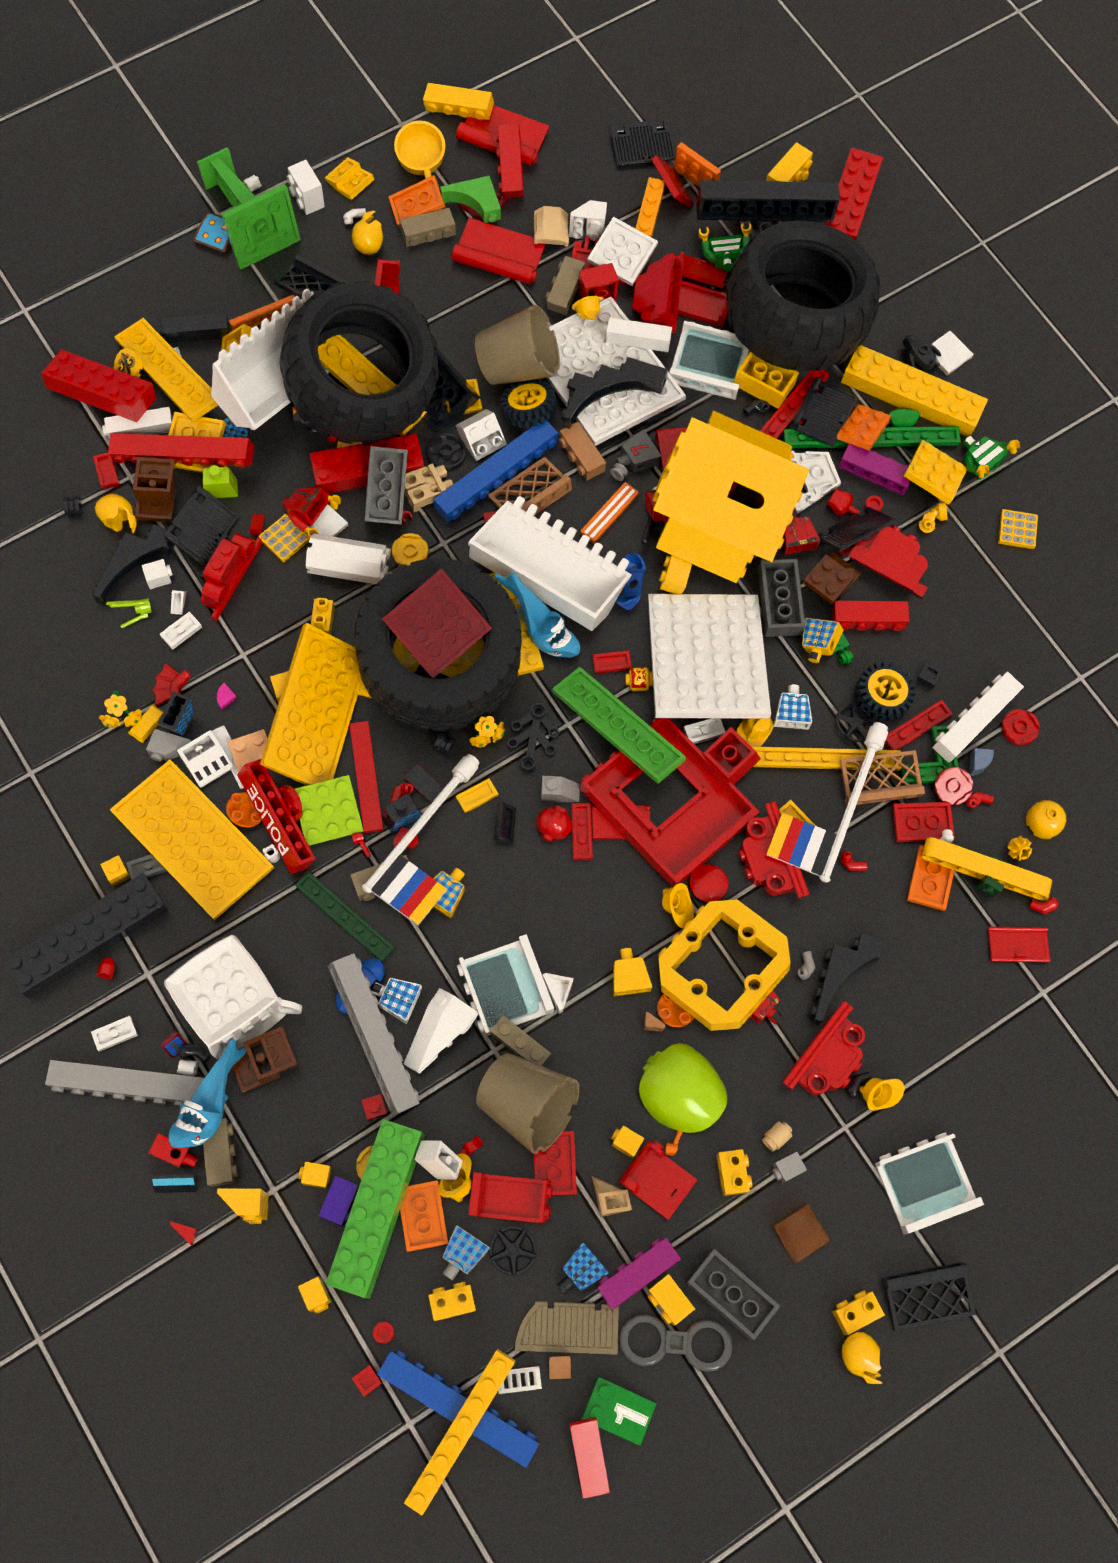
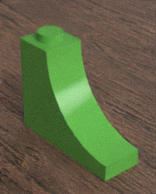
(477, 194)

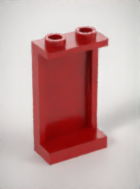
(702, 304)
(510, 1198)

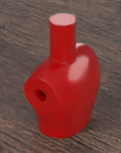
(841, 503)

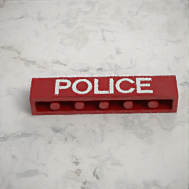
(276, 816)

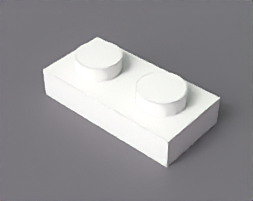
(180, 630)
(704, 730)
(114, 1033)

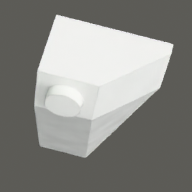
(440, 1025)

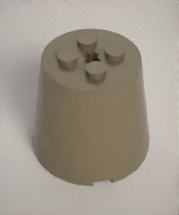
(518, 348)
(527, 1100)

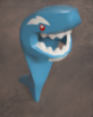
(543, 626)
(203, 1113)

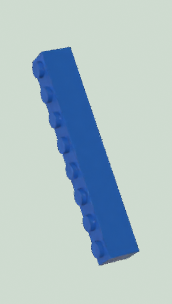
(495, 471)
(449, 1401)

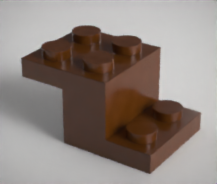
(154, 489)
(831, 577)
(264, 1060)

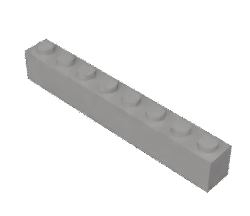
(373, 1034)
(121, 1082)

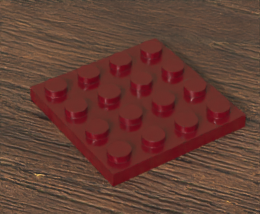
(436, 623)

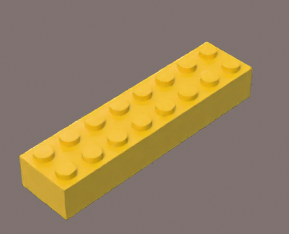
(914, 390)

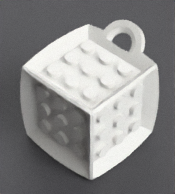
(226, 996)

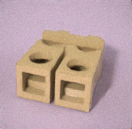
(425, 485)

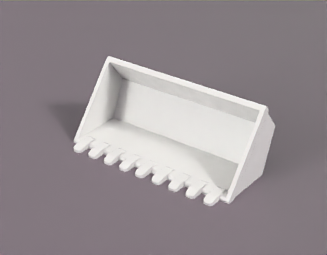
(249, 376)
(550, 562)

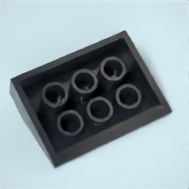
(449, 387)

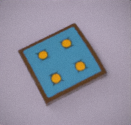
(212, 233)

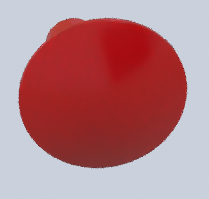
(708, 883)

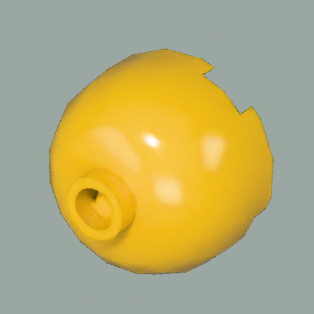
(1046, 819)

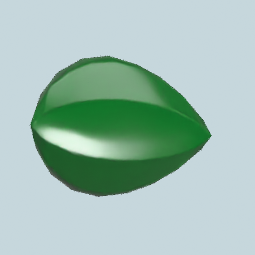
(903, 417)

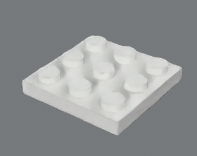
(624, 248)

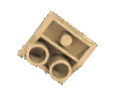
(551, 226)

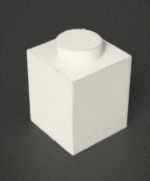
(157, 573)

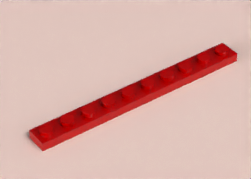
(789, 409)

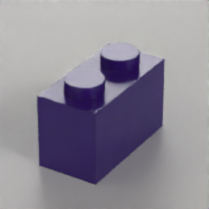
(339, 1201)

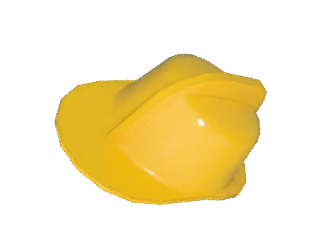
(588, 307)
(755, 730)
(678, 903)
(882, 1093)
(461, 1187)

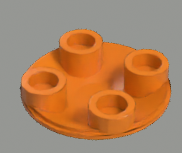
(242, 811)
(672, 1013)

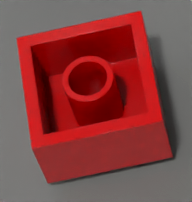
(598, 282)
(732, 755)

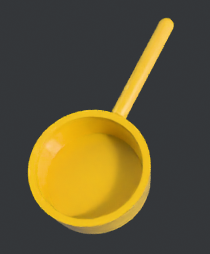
(420, 148)

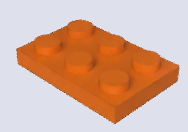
(694, 166)
(417, 199)
(863, 427)
(930, 883)
(423, 1217)

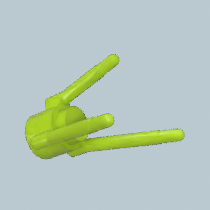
(141, 606)

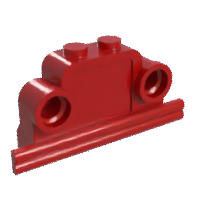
(659, 291)
(892, 557)
(226, 570)
(762, 869)
(829, 1056)

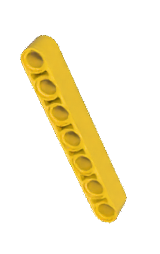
(980, 866)

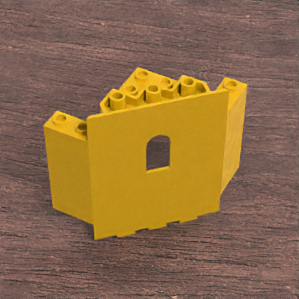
(694, 490)

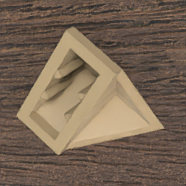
(610, 1198)

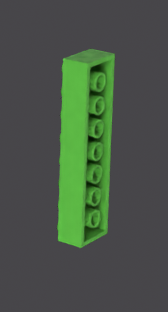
(375, 1209)

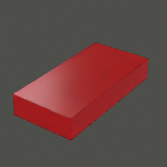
(106, 471)
(611, 662)

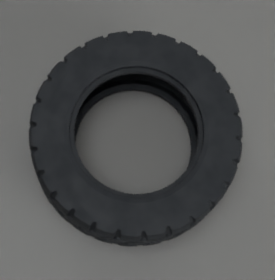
(446, 701)

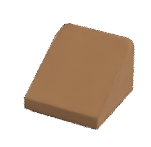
(652, 1023)
(560, 1367)

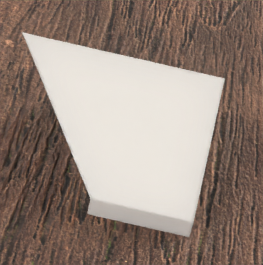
(558, 989)

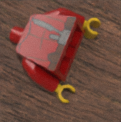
(307, 505)

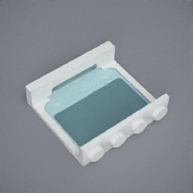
(708, 360)
(505, 984)
(926, 1183)

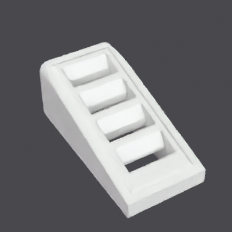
(537, 1380)

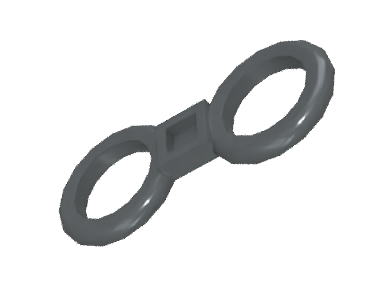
(676, 1342)

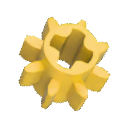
(1019, 848)

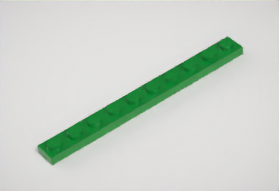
(889, 437)

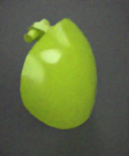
(682, 1089)

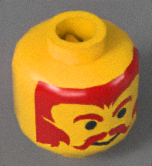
(639, 679)

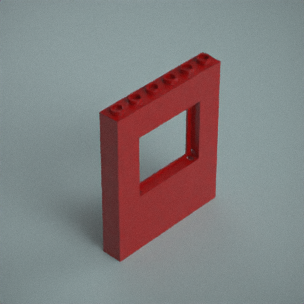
(693, 830)

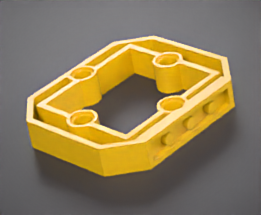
(701, 1006)

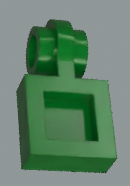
(844, 656)

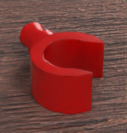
(471, 1146)

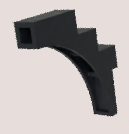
(631, 376)

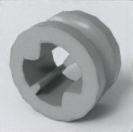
(619, 471)

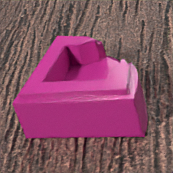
(225, 696)

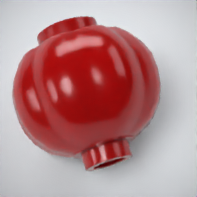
(554, 823)

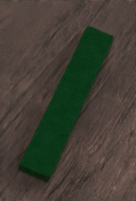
(345, 916)

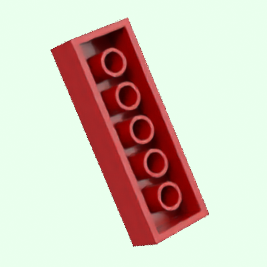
(855, 190)
(99, 385)
(348, 466)

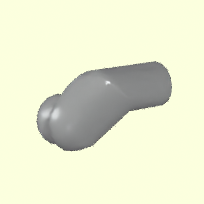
(808, 966)

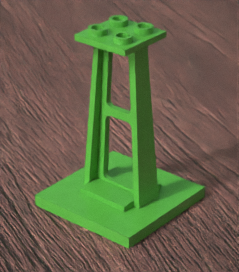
(254, 224)

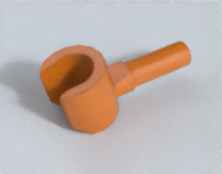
(671, 1149)

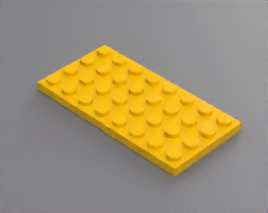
(314, 708)
(192, 839)

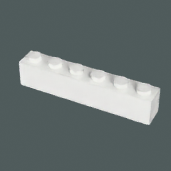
(975, 719)

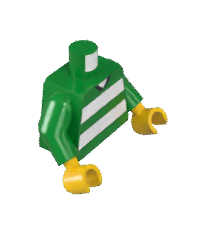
(724, 250)
(986, 454)

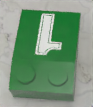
(619, 1410)

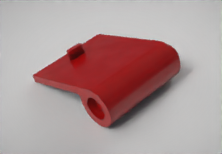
(655, 1178)

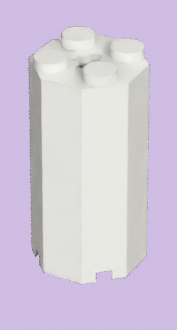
(347, 559)

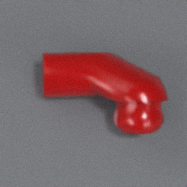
(978, 797)

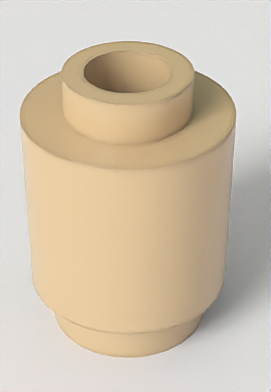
(777, 1136)

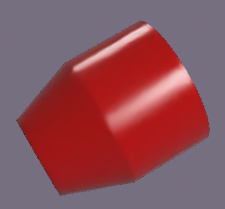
(106, 968)

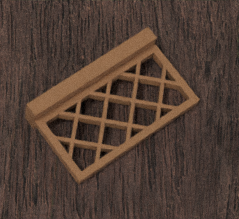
(552, 492)
(887, 793)

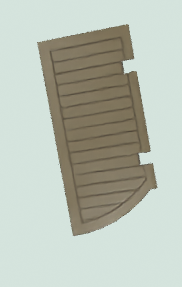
(569, 1329)

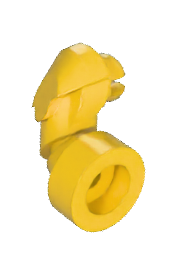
(928, 521)

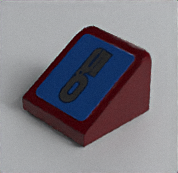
(173, 1044)

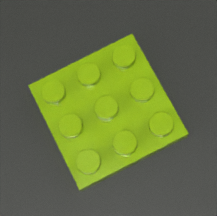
(329, 810)

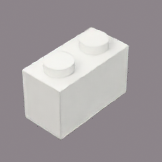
(438, 1160)

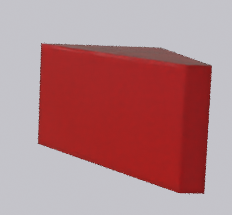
(257, 524)
(186, 1232)

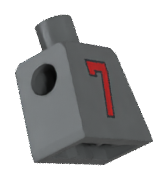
(639, 453)

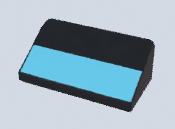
(174, 1183)

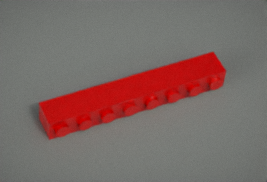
(183, 449)

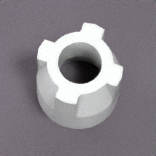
(252, 183)
(271, 858)
(187, 1068)

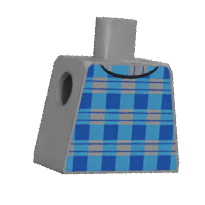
(463, 1253)

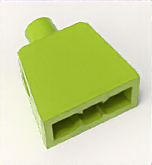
(220, 482)

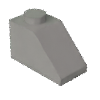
(165, 745)
(559, 790)

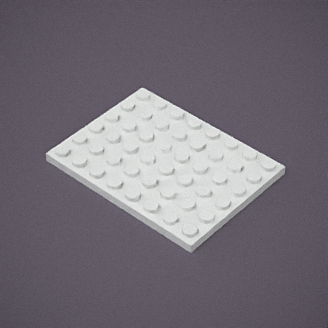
(583, 351)
(708, 656)

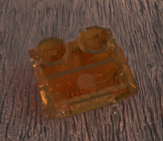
(801, 1233)

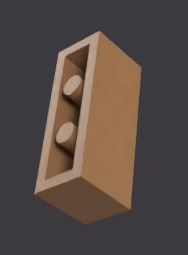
(582, 451)

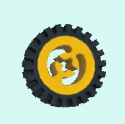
(528, 403)
(898, 694)

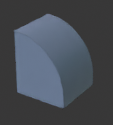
(980, 760)

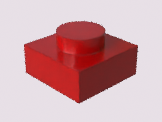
(374, 1107)
(366, 1380)

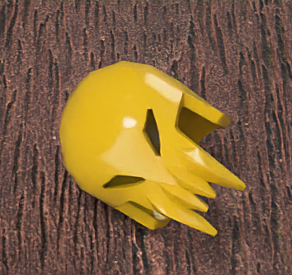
(367, 237)
(113, 510)
(862, 1356)

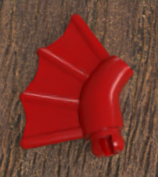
(169, 681)

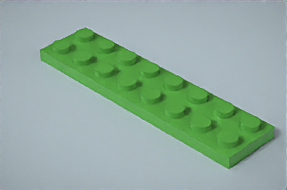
(619, 725)

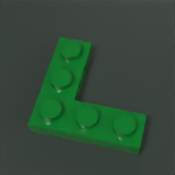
(930, 770)

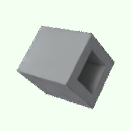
(788, 1167)

